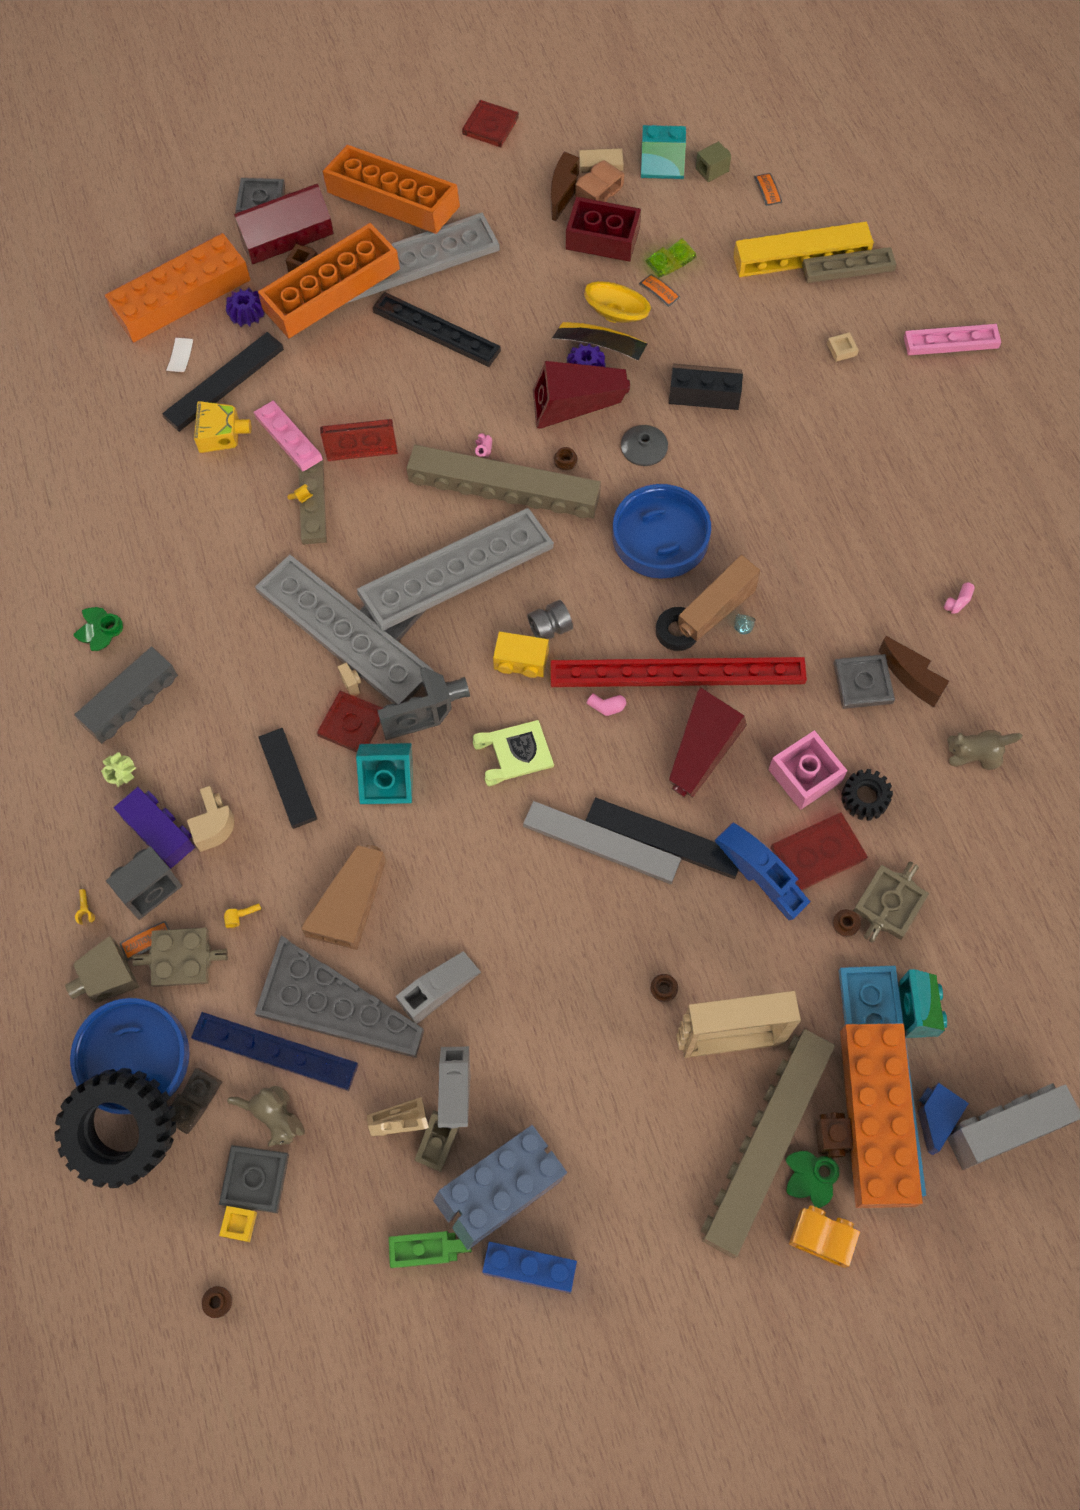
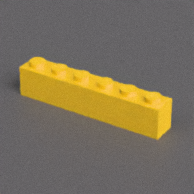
(788, 250)

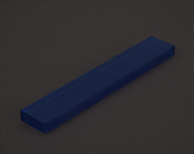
(275, 1051)

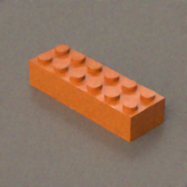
(391, 188)
(329, 280)
(178, 287)
(880, 1116)

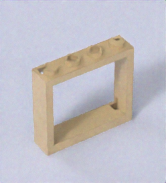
(738, 1024)

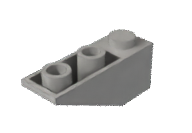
(437, 987)
(454, 1087)

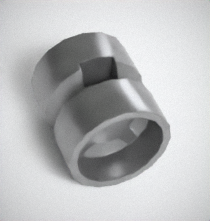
(553, 620)

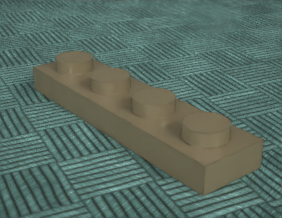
(849, 265)
(313, 510)

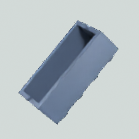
(499, 1186)

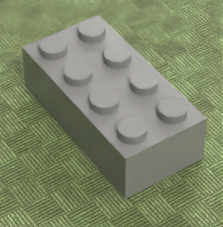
(1016, 1125)

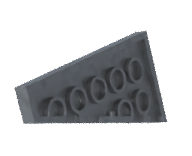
(321, 1000)

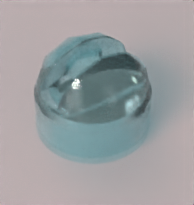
(744, 624)

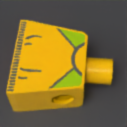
(218, 427)

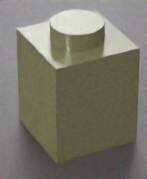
(713, 161)

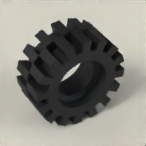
(872, 781)

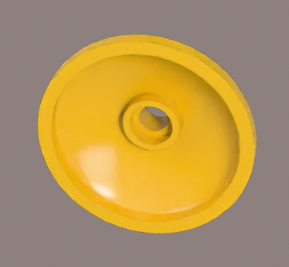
(616, 302)

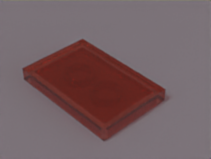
(359, 440)
(820, 851)

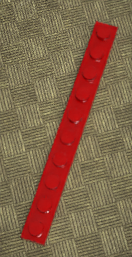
(678, 672)

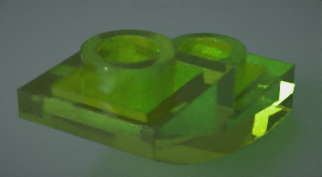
(672, 259)

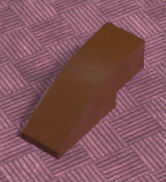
(563, 183)
(913, 672)

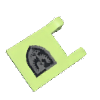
(518, 751)

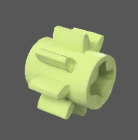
(118, 769)

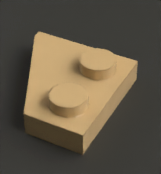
(399, 1118)

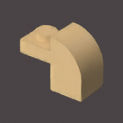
(215, 825)

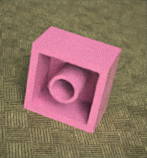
(807, 770)

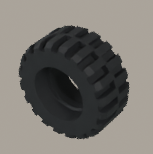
(85, 1149)

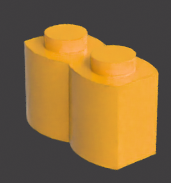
(824, 1237)

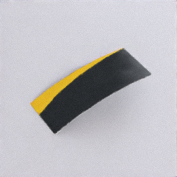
(602, 337)

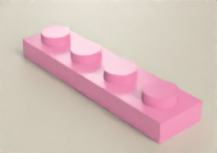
(952, 339)
(288, 436)

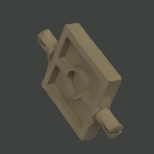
(891, 902)
(180, 957)

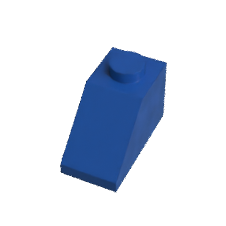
(939, 1115)

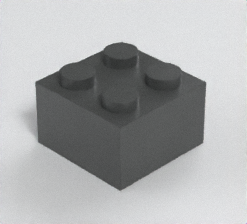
(143, 882)

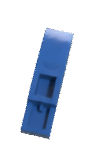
(764, 867)

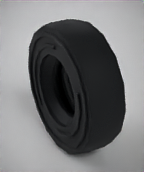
(672, 642)

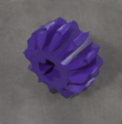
(244, 307)
(586, 356)

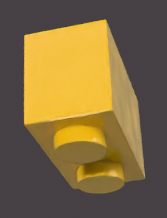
(521, 654)

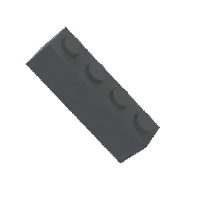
(126, 695)

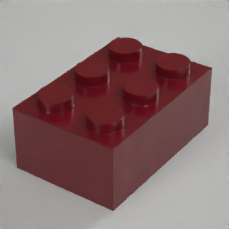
(603, 229)

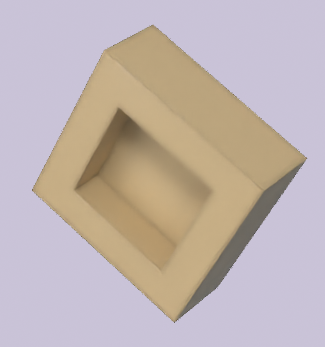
(842, 347)
(350, 679)

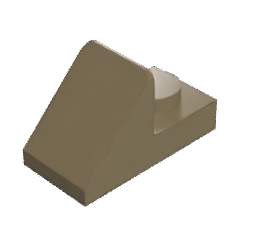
(436, 1144)

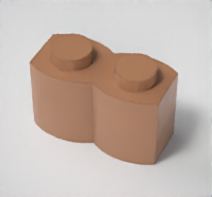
(600, 183)

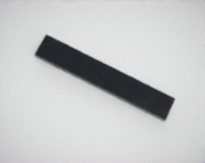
(437, 329)
(223, 380)
(662, 836)

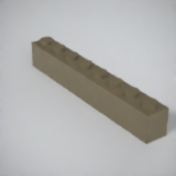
(504, 481)
(768, 1143)

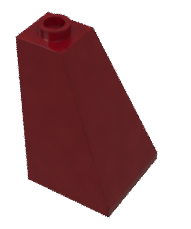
(575, 390)
(707, 738)

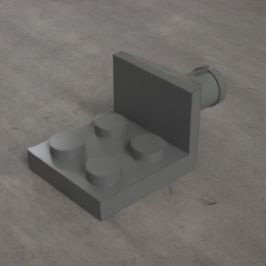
(426, 711)

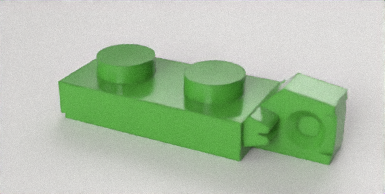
(424, 1249)

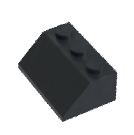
(706, 386)

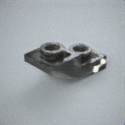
(194, 1099)

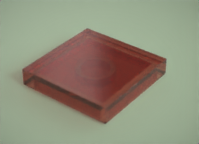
(490, 123)
(350, 722)

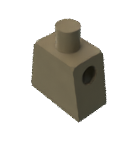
(102, 973)

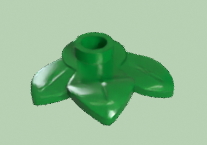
(96, 628)
(807, 1179)

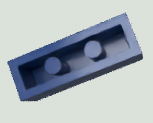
(529, 1267)

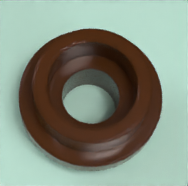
(565, 453)
(842, 929)
(666, 980)
(225, 1302)

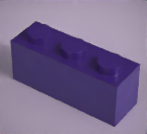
(155, 826)

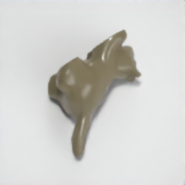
(985, 747)
(270, 1108)

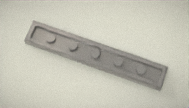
(602, 842)

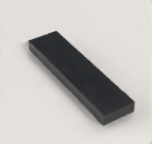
(287, 778)

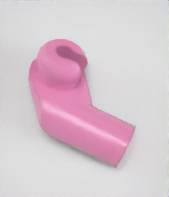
(484, 445)
(963, 599)
(609, 706)

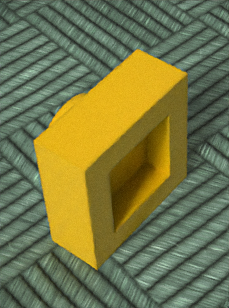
(238, 1224)

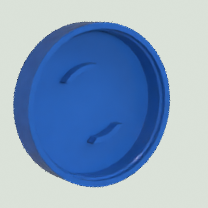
(661, 531)
(135, 1037)

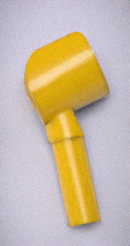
(301, 494)
(83, 908)
(232, 916)

